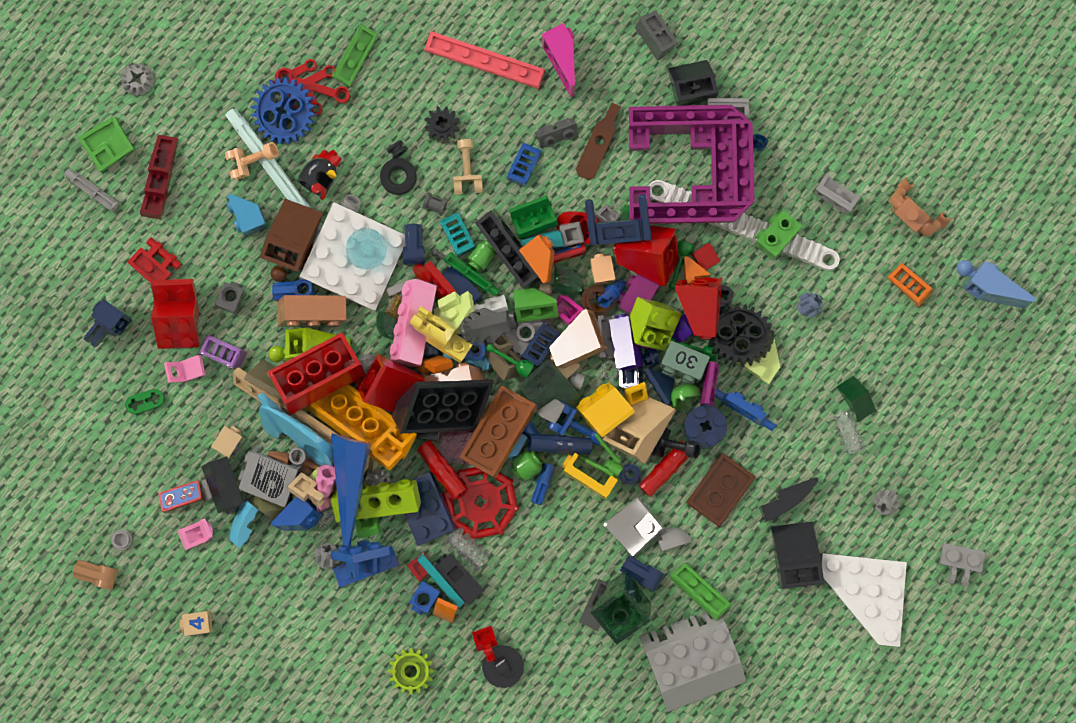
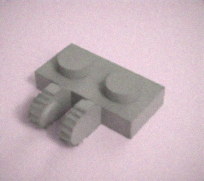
(961, 558)

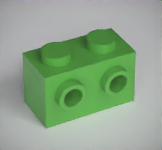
(777, 235)

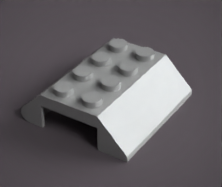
(693, 660)

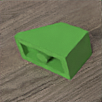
(534, 305)

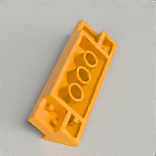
(353, 418)

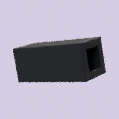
(222, 485)
(459, 578)

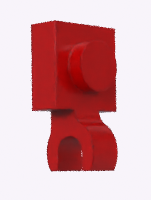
(485, 640)

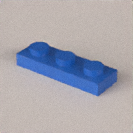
(383, 564)

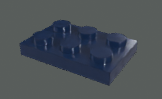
(433, 515)

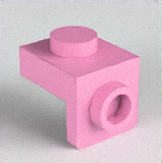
(195, 534)

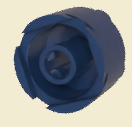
(716, 423)

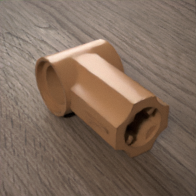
(99, 575)

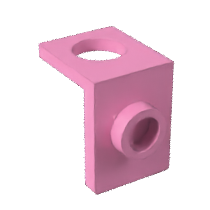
(186, 369)

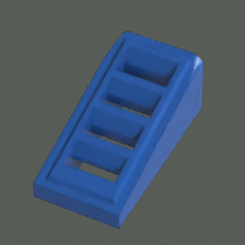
(518, 179)

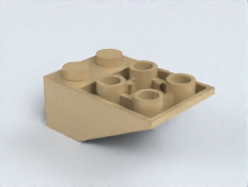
(641, 430)

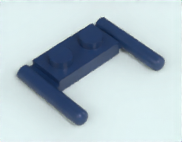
(619, 230)

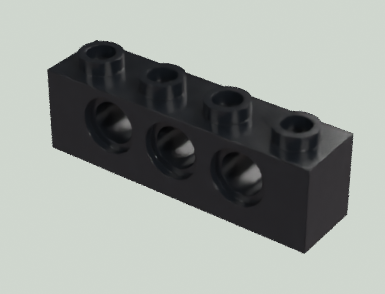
(507, 248)

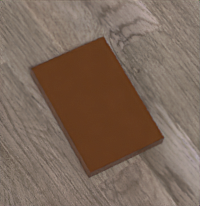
(720, 489)

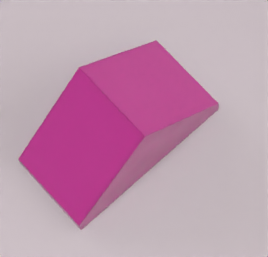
(567, 309)

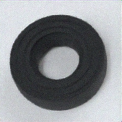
(389, 167)

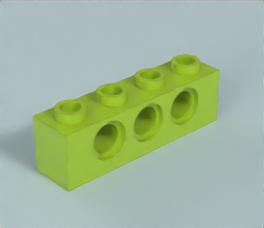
(388, 505)

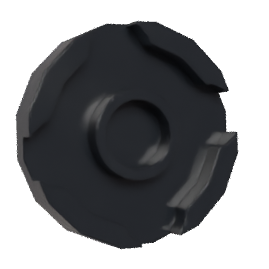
(505, 669)

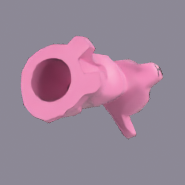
(325, 479)

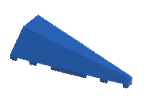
(349, 464)

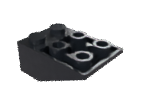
(797, 555)

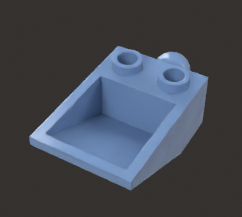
(992, 286)

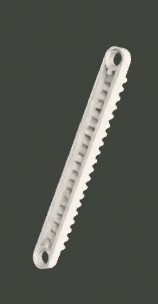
(749, 227)

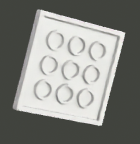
(333, 271)

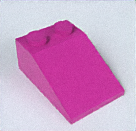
(559, 48)

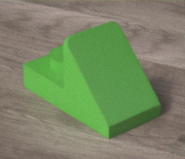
(367, 527)

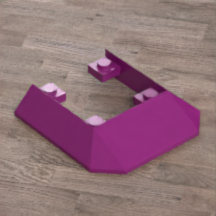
(732, 161)

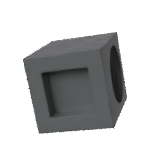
(233, 306)

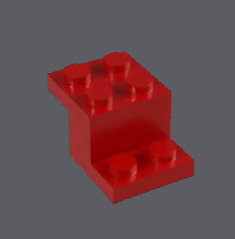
(175, 313)

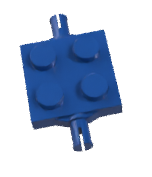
(751, 411)

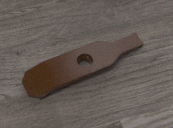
(593, 152)

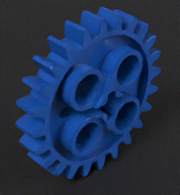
(267, 103)

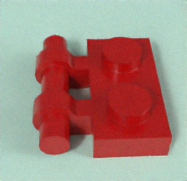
(148, 267)

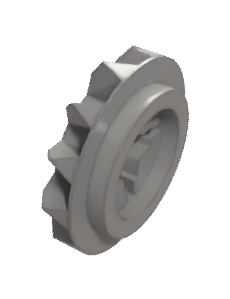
(135, 88)

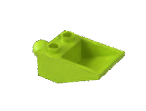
(299, 341)

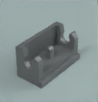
(656, 34)

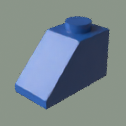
(298, 516)

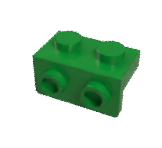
(533, 217)

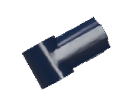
(414, 250)
(645, 575)

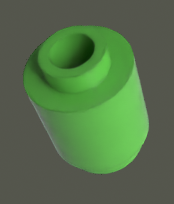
(481, 256)

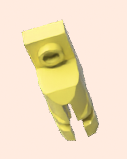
(440, 334)

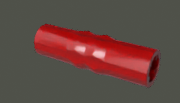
(442, 470)
(663, 471)

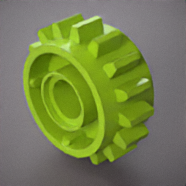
(400, 675)

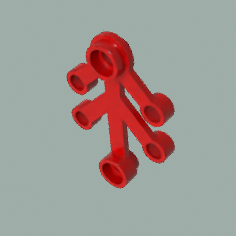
(311, 83)

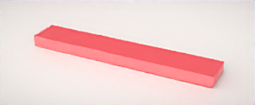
(484, 60)

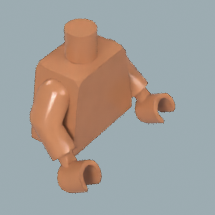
(912, 214)

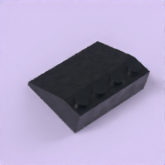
(442, 406)

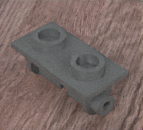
(565, 130)

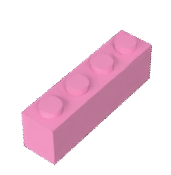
(408, 342)

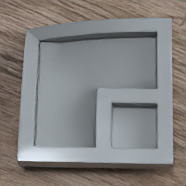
(634, 526)

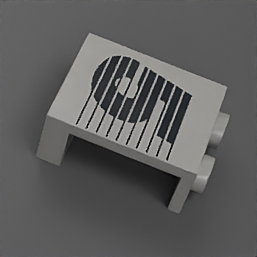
(268, 477)

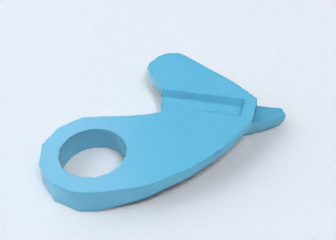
(277, 421)

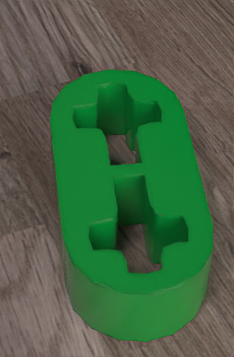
(144, 396)

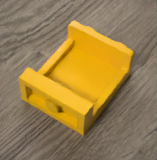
(586, 481)

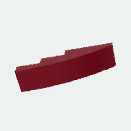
(159, 176)

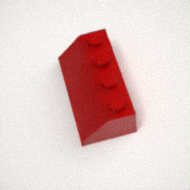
(316, 373)

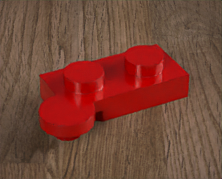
(432, 275)

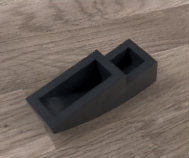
(787, 499)

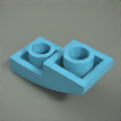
(239, 531)

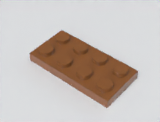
(498, 431)

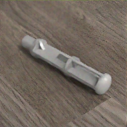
(92, 190)

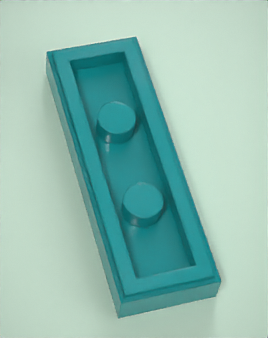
(440, 580)

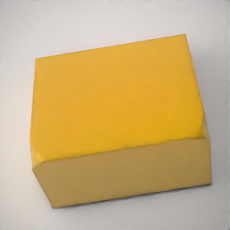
(636, 393)

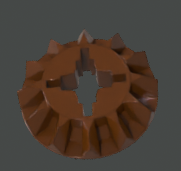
(588, 295)

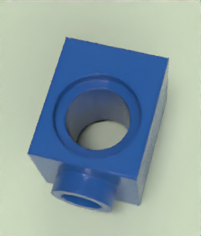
(433, 594)

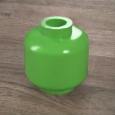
(527, 465)

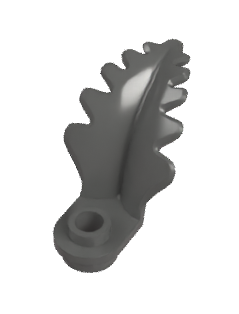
(487, 325)

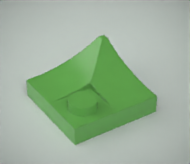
(106, 144)

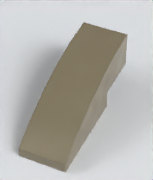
(504, 368)

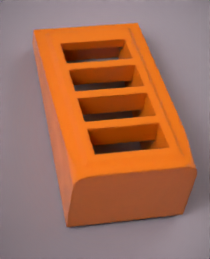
(905, 289)

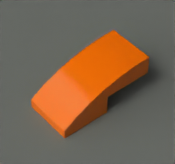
(435, 364)
(445, 610)

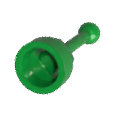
(684, 249)
(706, 350)
(523, 366)

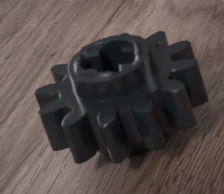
(449, 121)

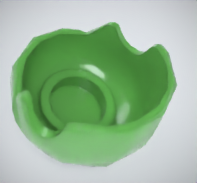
(684, 395)

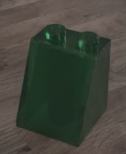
(622, 608)

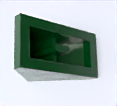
(857, 398)

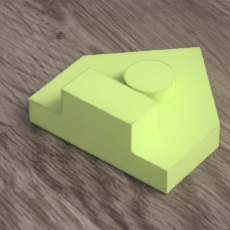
(454, 309)
(767, 367)

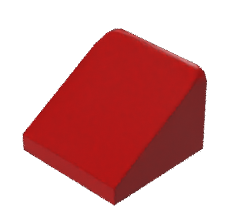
(706, 257)

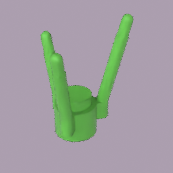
(609, 467)

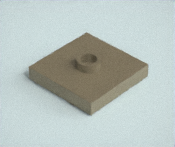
(259, 377)

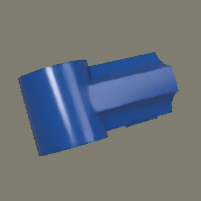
(291, 288)

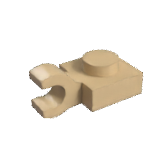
(305, 488)

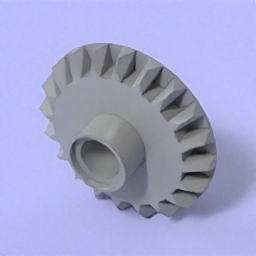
(520, 343)

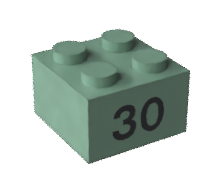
(684, 363)

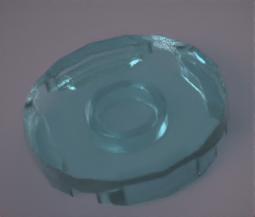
(366, 248)

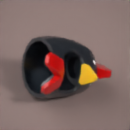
(320, 173)

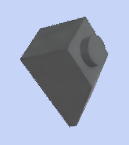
(587, 618)

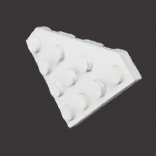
(871, 592)

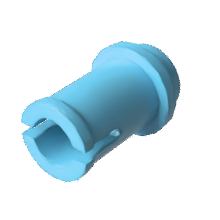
(482, 363)

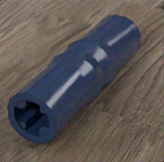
(559, 444)

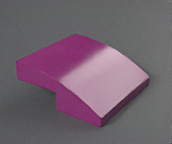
(709, 384)

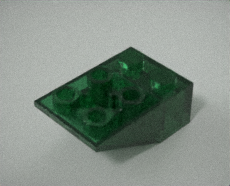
(549, 384)

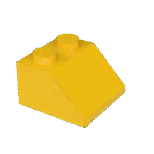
(604, 409)

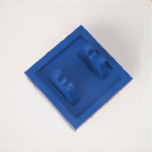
(361, 552)

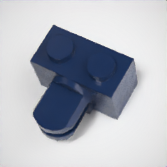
(106, 320)

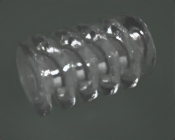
(848, 432)
(466, 548)

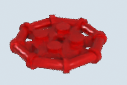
(491, 507)

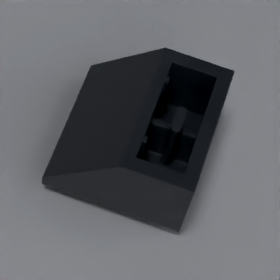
(693, 83)

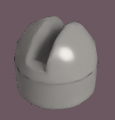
(577, 380)
(294, 453)

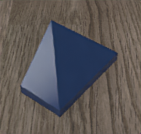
(661, 384)

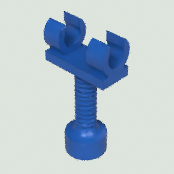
(568, 421)

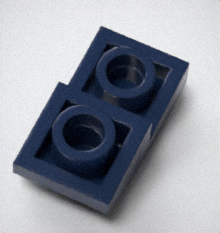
(461, 283)

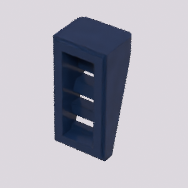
(538, 362)

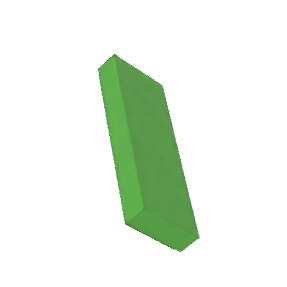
(354, 55)
(700, 591)

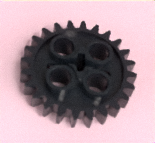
(754, 346)

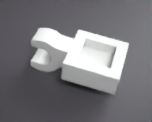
(495, 304)

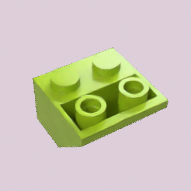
(653, 323)

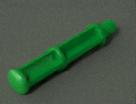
(471, 274)

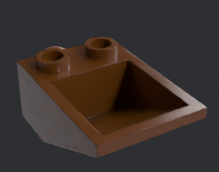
(295, 234)

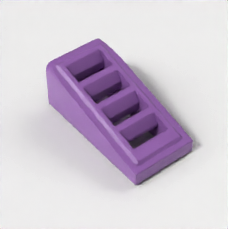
(235, 357)

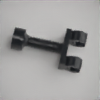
(691, 449)

